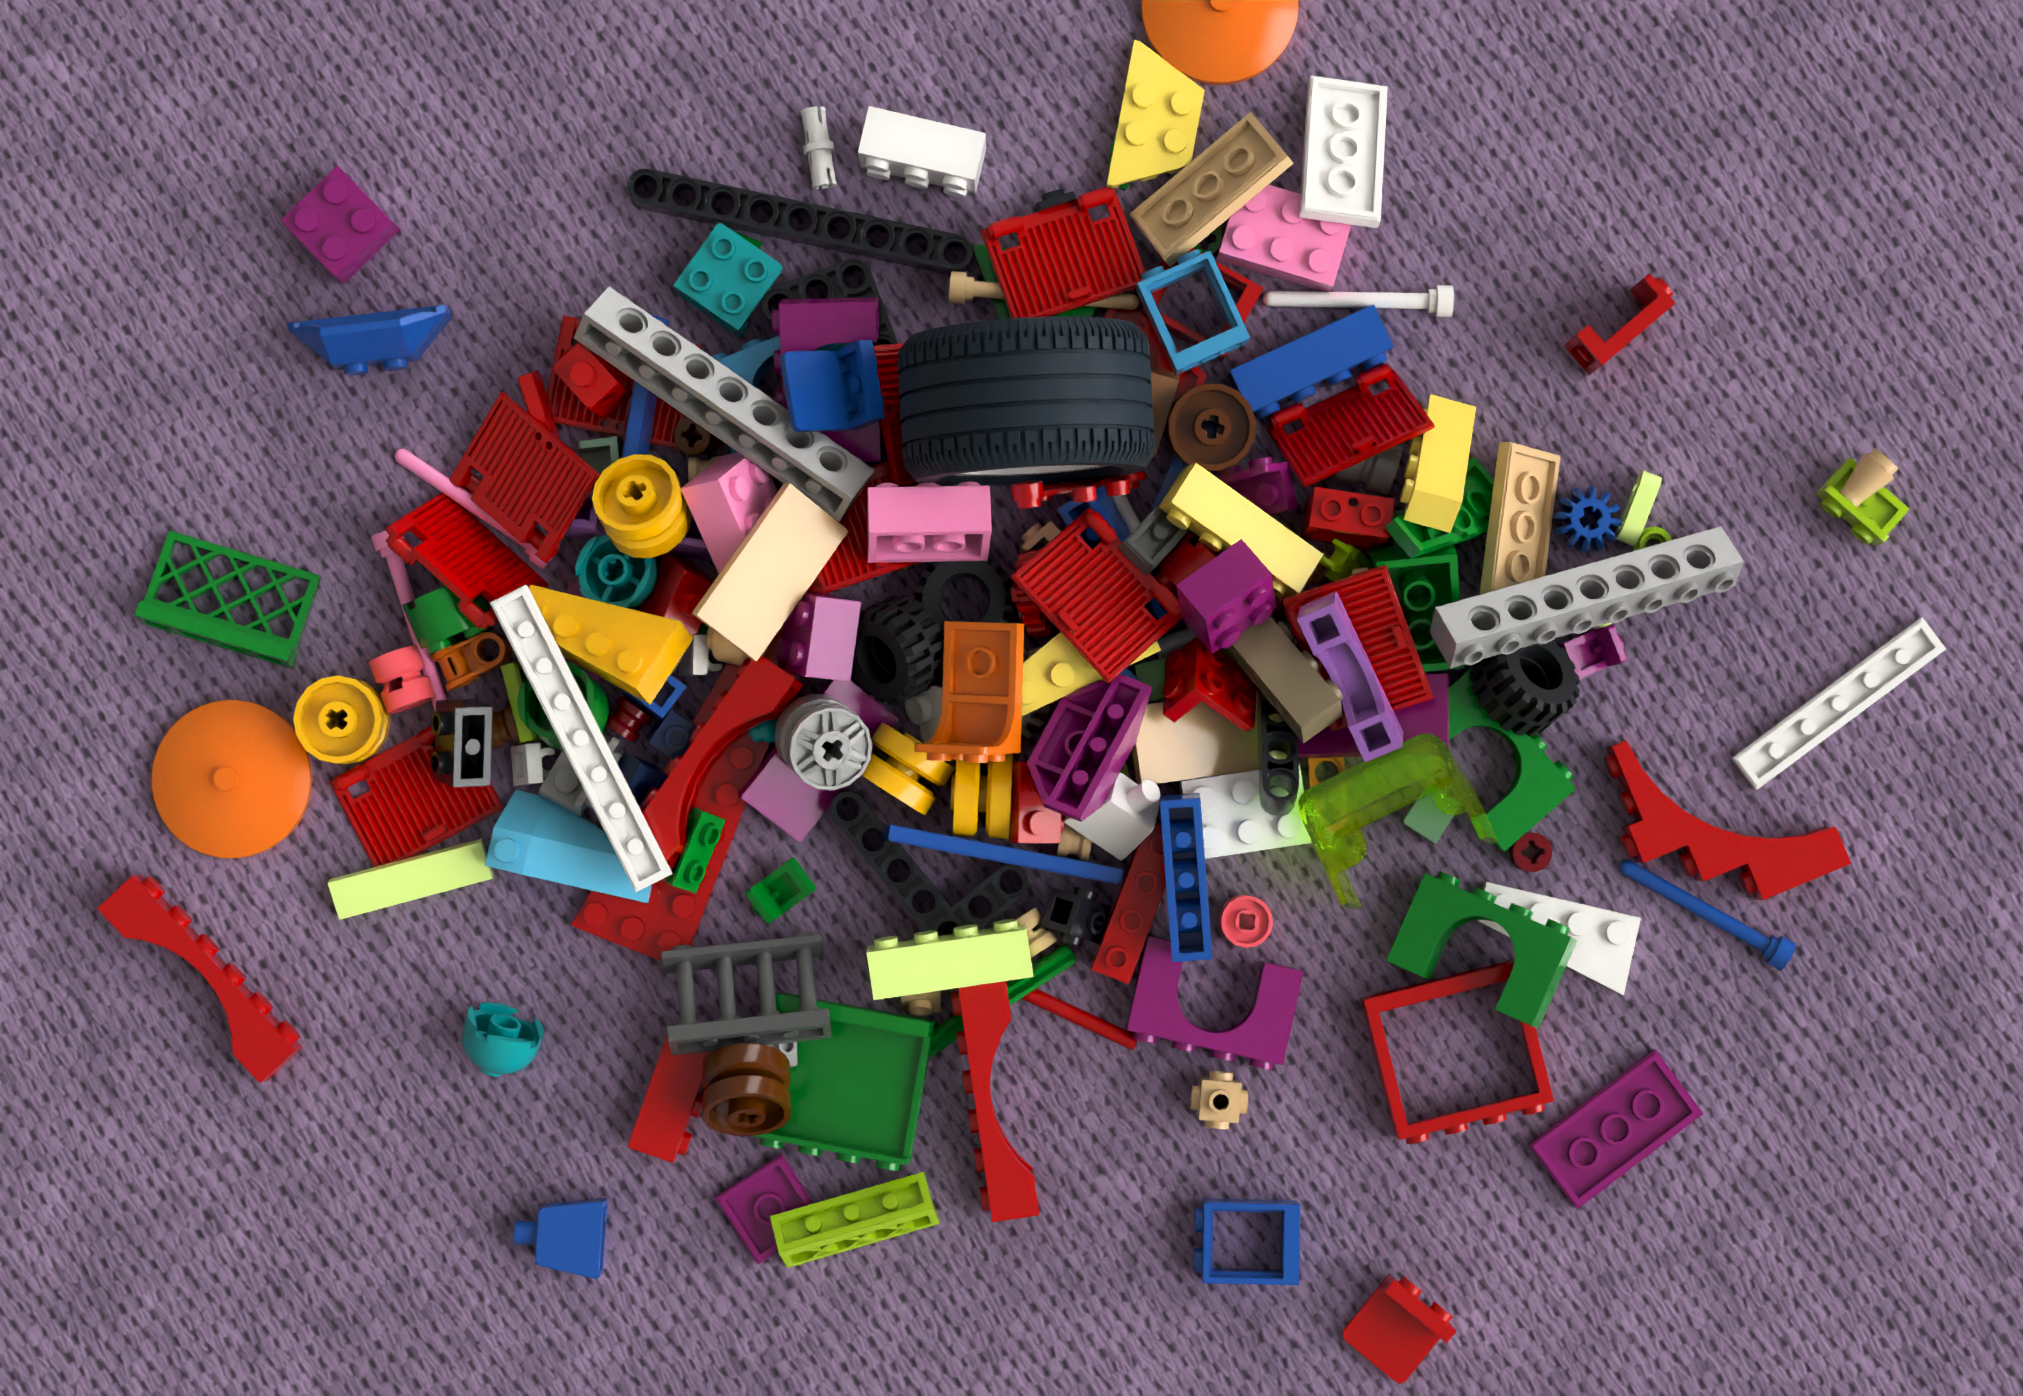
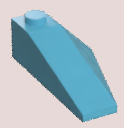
(557, 846)

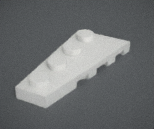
(1602, 936)

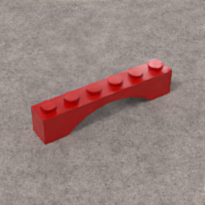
(754, 698)
(257, 1036)
(1008, 1176)

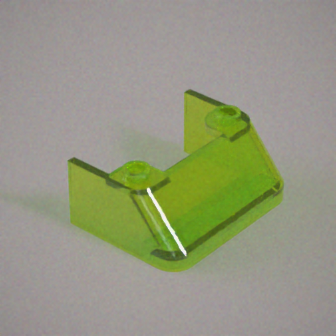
(1373, 789)

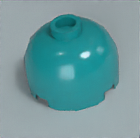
(614, 576)
(493, 1040)

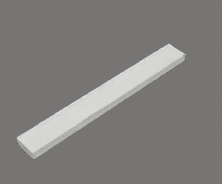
(581, 738)

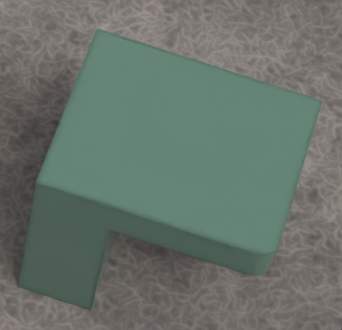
(601, 452)
(1427, 819)

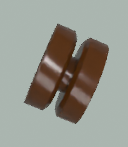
(1233, 423)
(746, 1089)

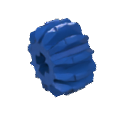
(1575, 512)

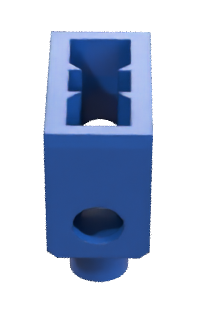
(568, 1236)

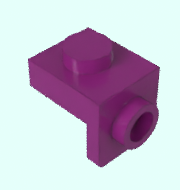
(1595, 650)

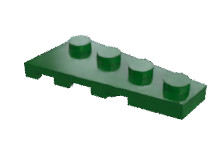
(1470, 521)

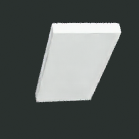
(1343, 152)

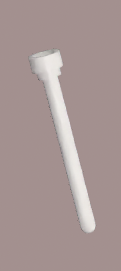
(1436, 300)

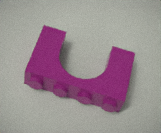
(819, 322)
(1259, 1035)

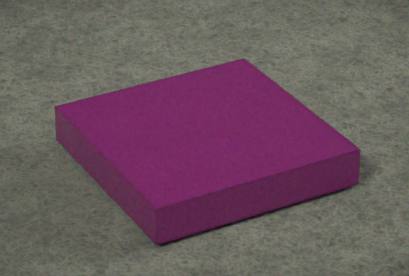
(757, 1197)

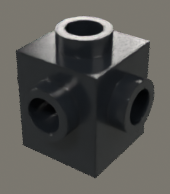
(1076, 916)

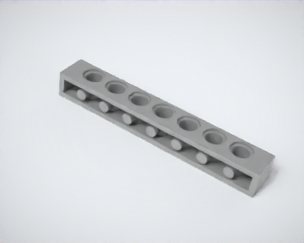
(721, 402)
(1585, 597)

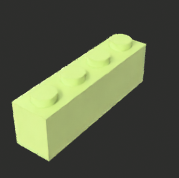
(949, 960)

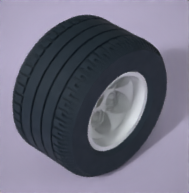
(1026, 401)

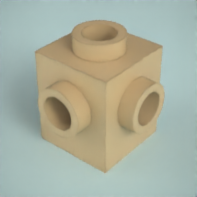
(1219, 1083)

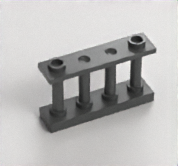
(769, 1025)

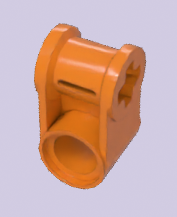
(465, 660)

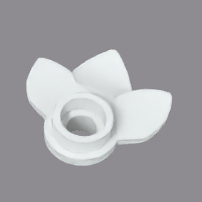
(926, 710)

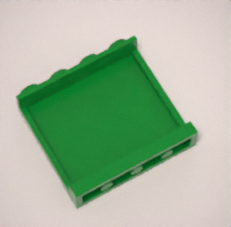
(859, 1087)

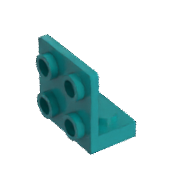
(727, 279)

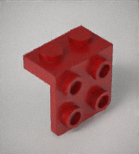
(1212, 678)
(1029, 817)
(1397, 1328)

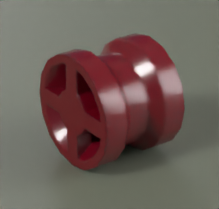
(628, 719)
(1522, 852)

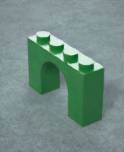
(1537, 780)
(1538, 948)

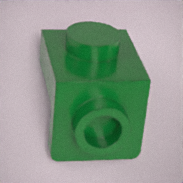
(780, 891)

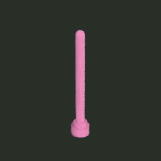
(460, 496)
(405, 595)

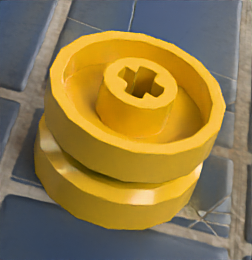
(641, 506)
(319, 714)
(904, 769)
(982, 794)

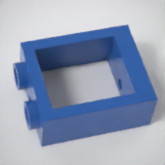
(1289, 1243)

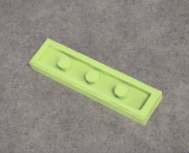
(410, 879)

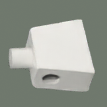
(1124, 817)

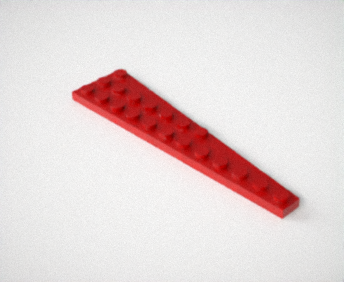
(672, 912)

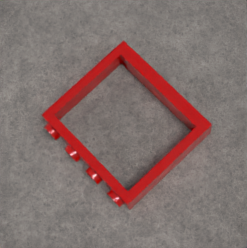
(1454, 1121)

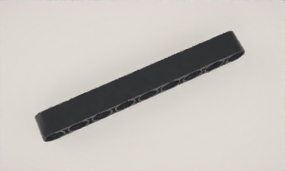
(786, 209)

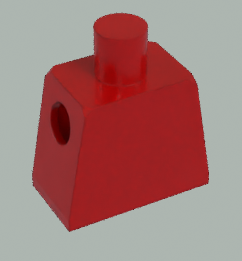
(591, 380)
(677, 592)

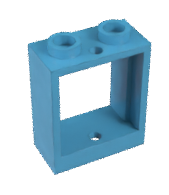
(1211, 348)

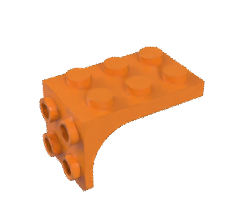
(979, 693)

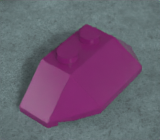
(1087, 745)

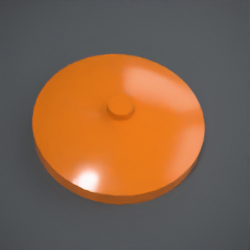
(1219, 38)
(231, 779)

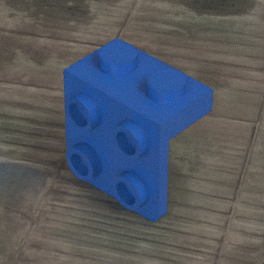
(833, 388)

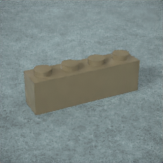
(1287, 678)

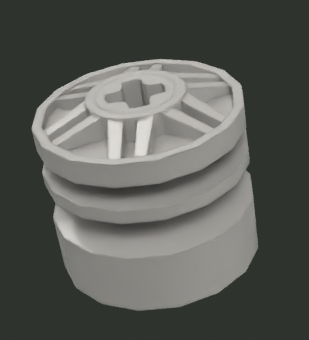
(807, 726)

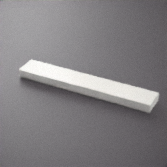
(1838, 703)

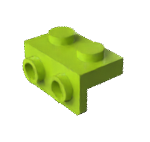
(1869, 520)

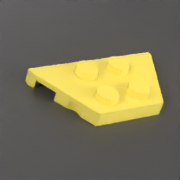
(1155, 120)

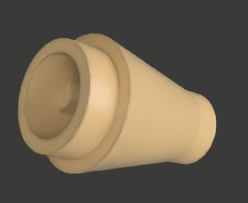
(1868, 477)

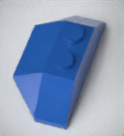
(373, 338)

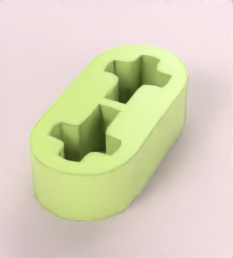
(1638, 507)

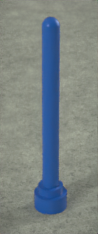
(1775, 950)

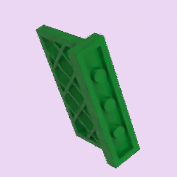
(217, 631)

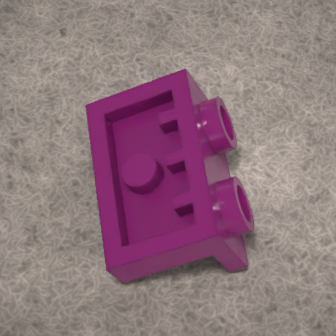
(1263, 484)

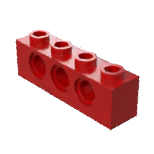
(1133, 910)

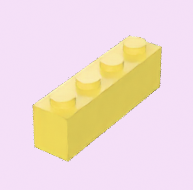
(1438, 465)
(1224, 517)

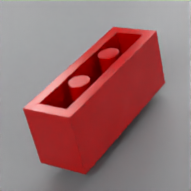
(669, 1105)

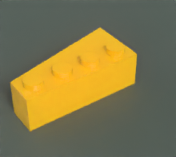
(614, 641)

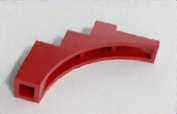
(1663, 826)

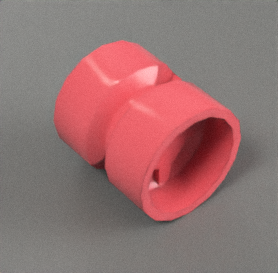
(397, 666)
(1245, 921)

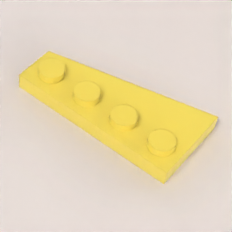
(1059, 671)

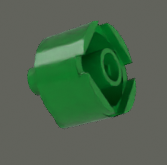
(438, 618)
(538, 722)

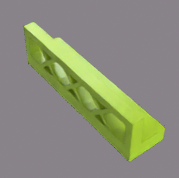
(854, 1220)

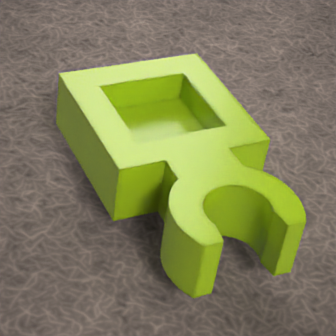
(1344, 561)

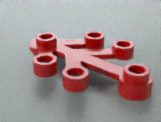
(1031, 493)

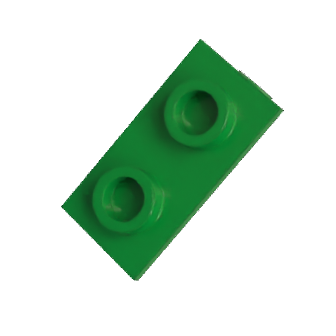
(702, 836)

